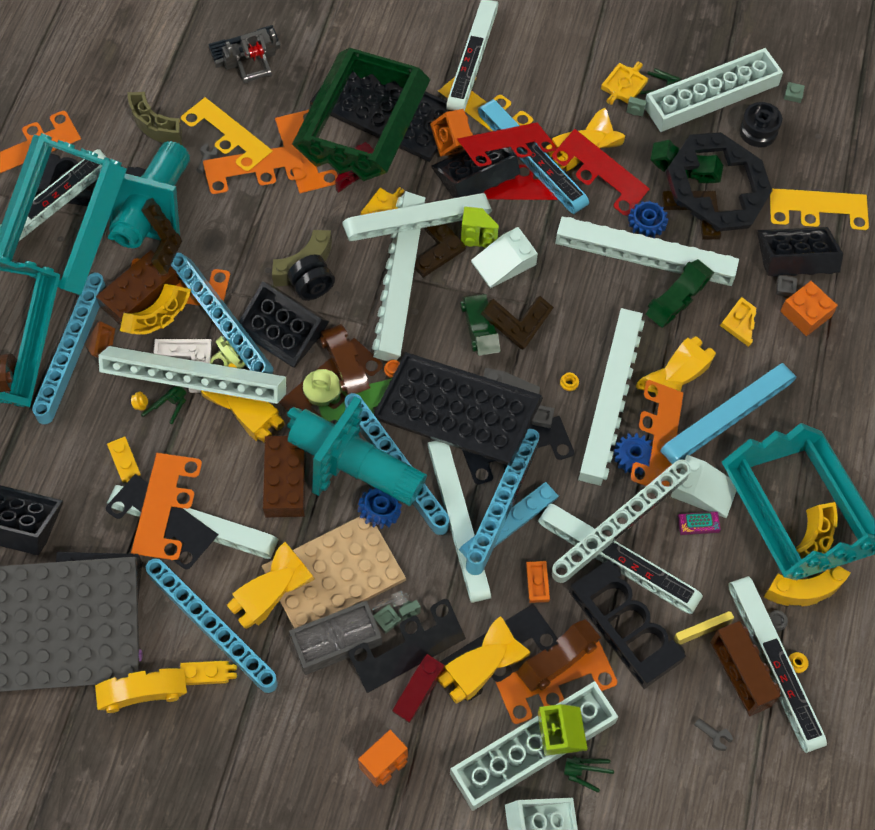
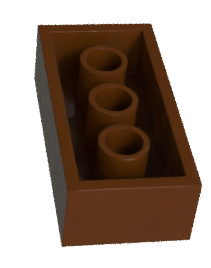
(135, 288)
(283, 478)
(745, 668)

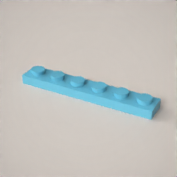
(521, 513)

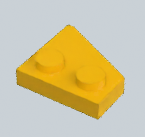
(741, 321)

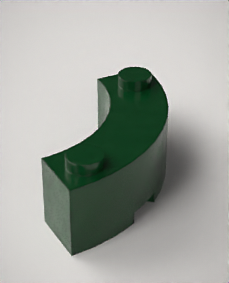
(708, 172)
(679, 295)
(483, 335)

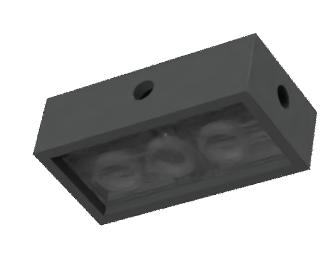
(333, 637)

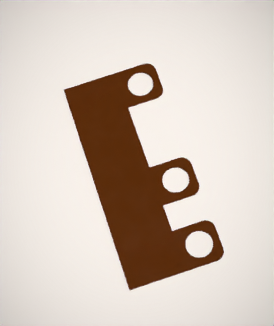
(297, 398)

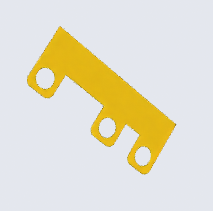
(233, 132)

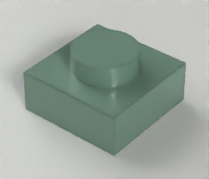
(794, 92)
(636, 106)
(409, 609)
(387, 618)

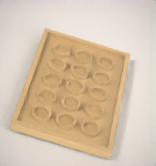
(347, 568)

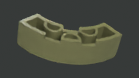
(153, 125)
(319, 244)

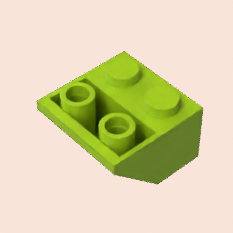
(478, 228)
(561, 729)

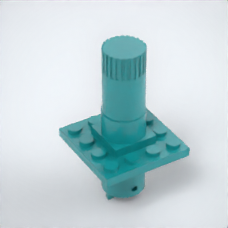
(157, 182)
(342, 449)

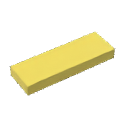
(703, 628)

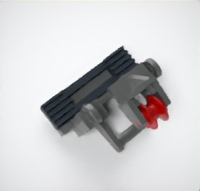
(250, 45)

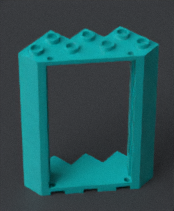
(94, 218)
(34, 332)
(834, 477)

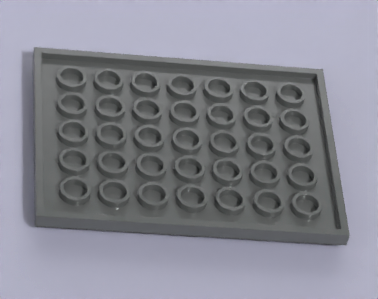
(68, 623)

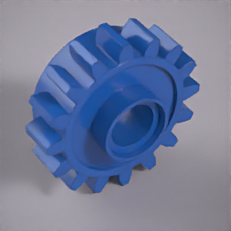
(648, 219)
(632, 445)
(379, 508)

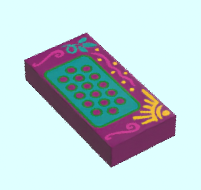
(699, 523)

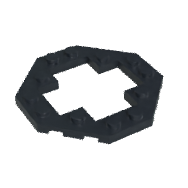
(702, 207)

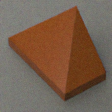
(100, 338)

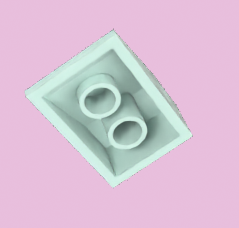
(505, 258)
(706, 488)
(541, 814)

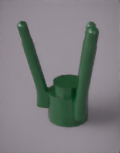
(665, 76)
(174, 395)
(576, 765)

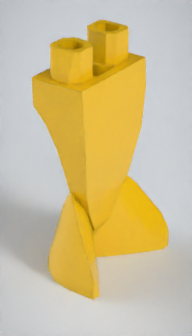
(598, 132)
(683, 367)
(252, 414)
(265, 591)
(476, 667)

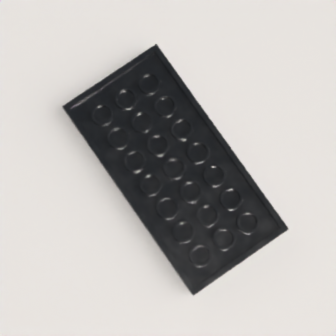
(369, 104)
(458, 408)

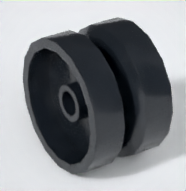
(760, 124)
(311, 277)

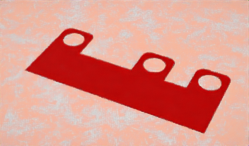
(511, 137)
(601, 164)
(520, 189)

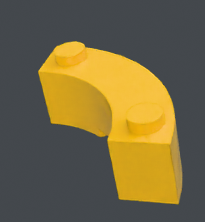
(158, 315)
(820, 529)
(806, 591)
(139, 687)

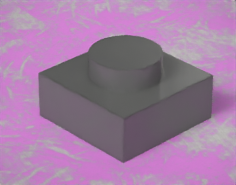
(786, 286)
(543, 416)

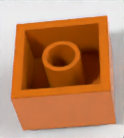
(447, 130)
(808, 308)
(383, 758)

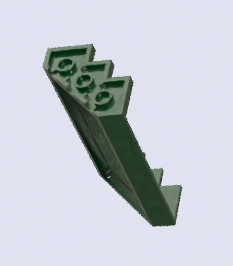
(344, 158)

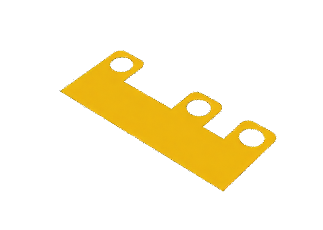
(476, 101)
(814, 202)

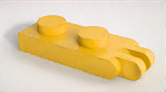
(123, 459)
(208, 672)

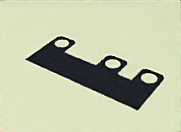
(547, 436)
(180, 523)
(523, 626)
(380, 670)

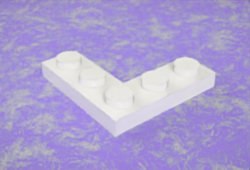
(193, 349)

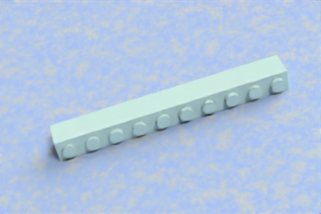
(642, 249)
(397, 287)
(193, 374)
(610, 397)

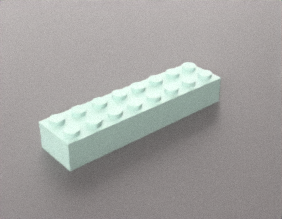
(713, 89)
(522, 752)

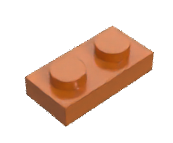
(537, 581)

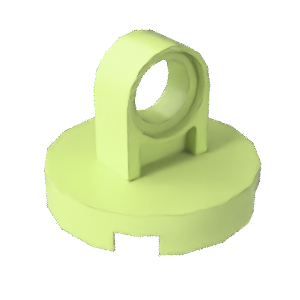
(227, 354)
(321, 387)

